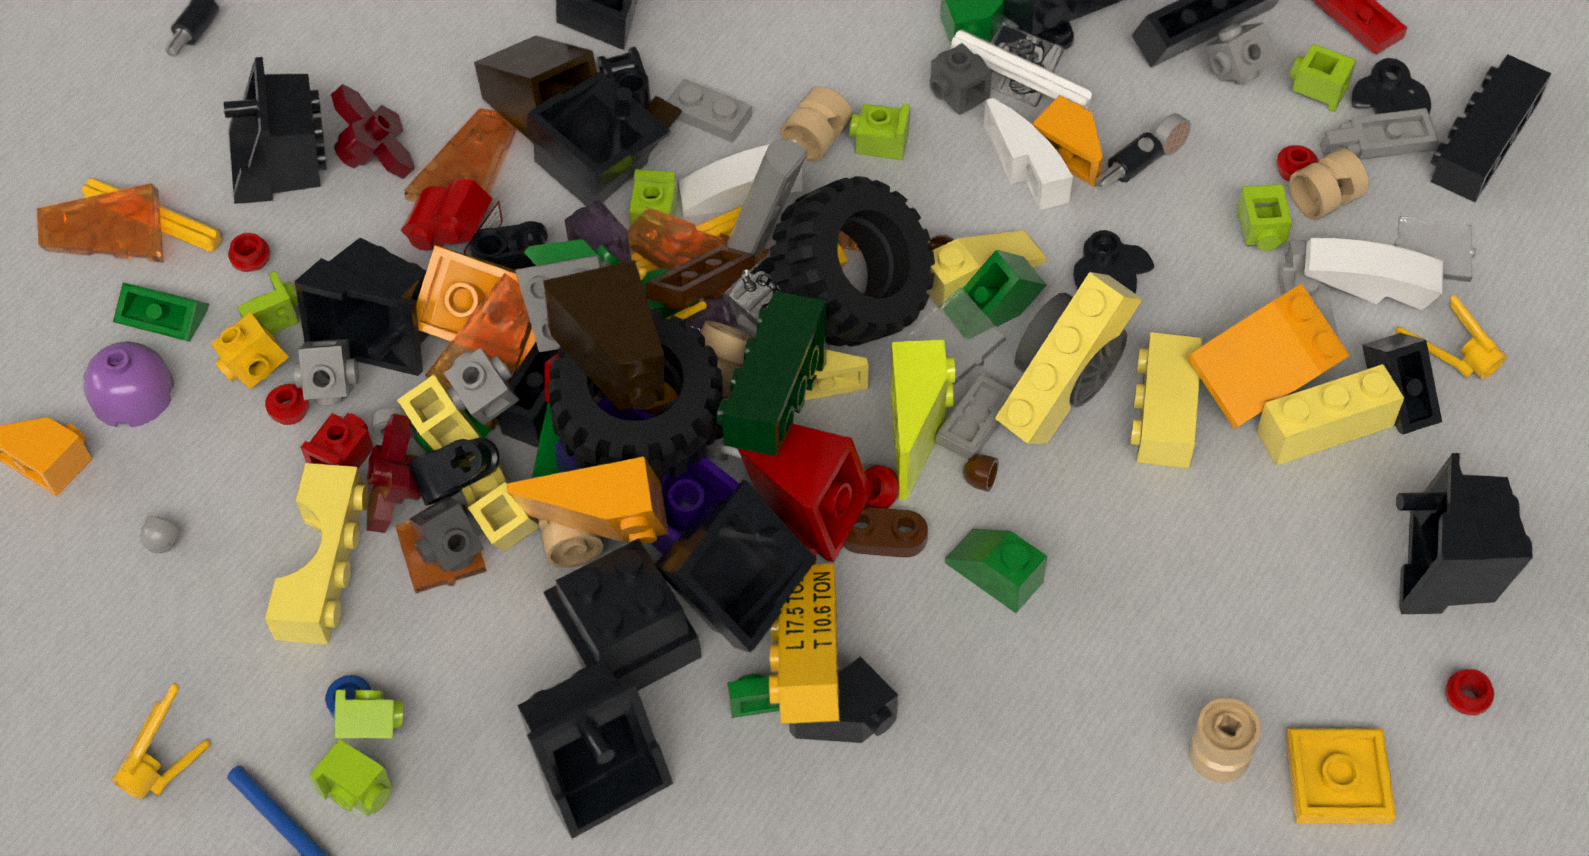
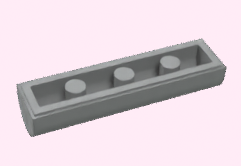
(767, 196)

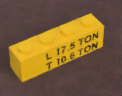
(807, 651)

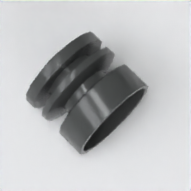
(1096, 371)

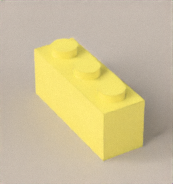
(1166, 401)
(1329, 414)

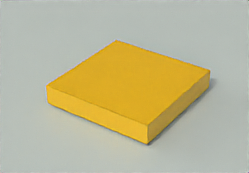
(1340, 776)

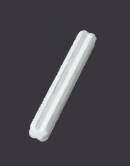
(1024, 70)

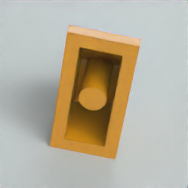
(1073, 136)
(44, 452)

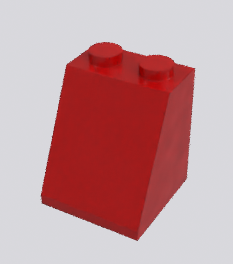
(813, 485)

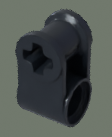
(628, 72)
(507, 244)
(450, 470)

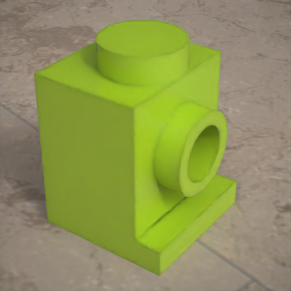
(1323, 75)
(881, 130)
(655, 191)
(1267, 224)
(366, 715)
(351, 779)

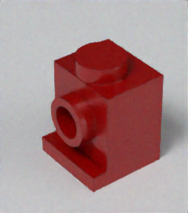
(339, 442)

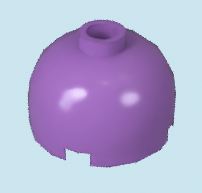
(127, 384)

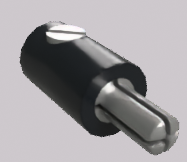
(191, 24)
(1131, 160)

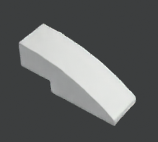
(1027, 155)
(723, 183)
(1375, 270)

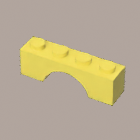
(1087, 324)
(442, 423)
(307, 601)

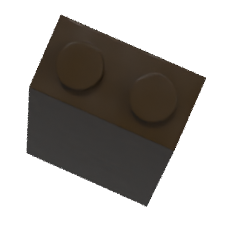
(530, 74)
(609, 332)

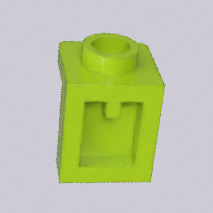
(275, 308)

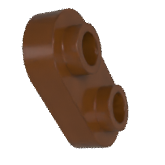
(883, 533)

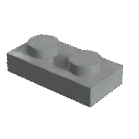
(710, 110)

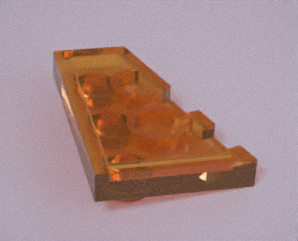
(472, 153)
(110, 223)
(674, 241)
(496, 326)

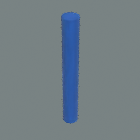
(274, 813)

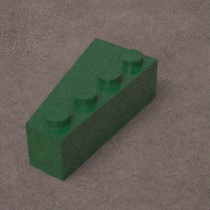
(775, 374)

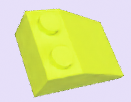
(919, 399)

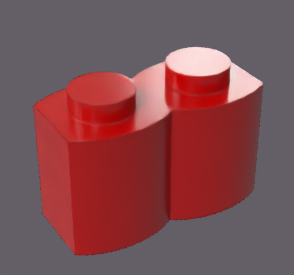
(446, 214)

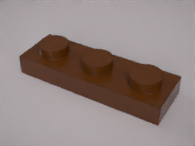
(699, 277)

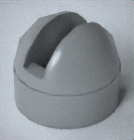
(158, 534)

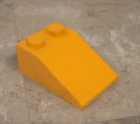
(454, 290)
(1267, 355)
(607, 500)

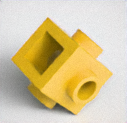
(248, 351)

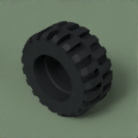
(891, 246)
(664, 440)

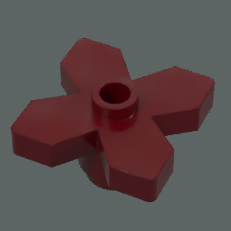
(369, 134)
(390, 474)

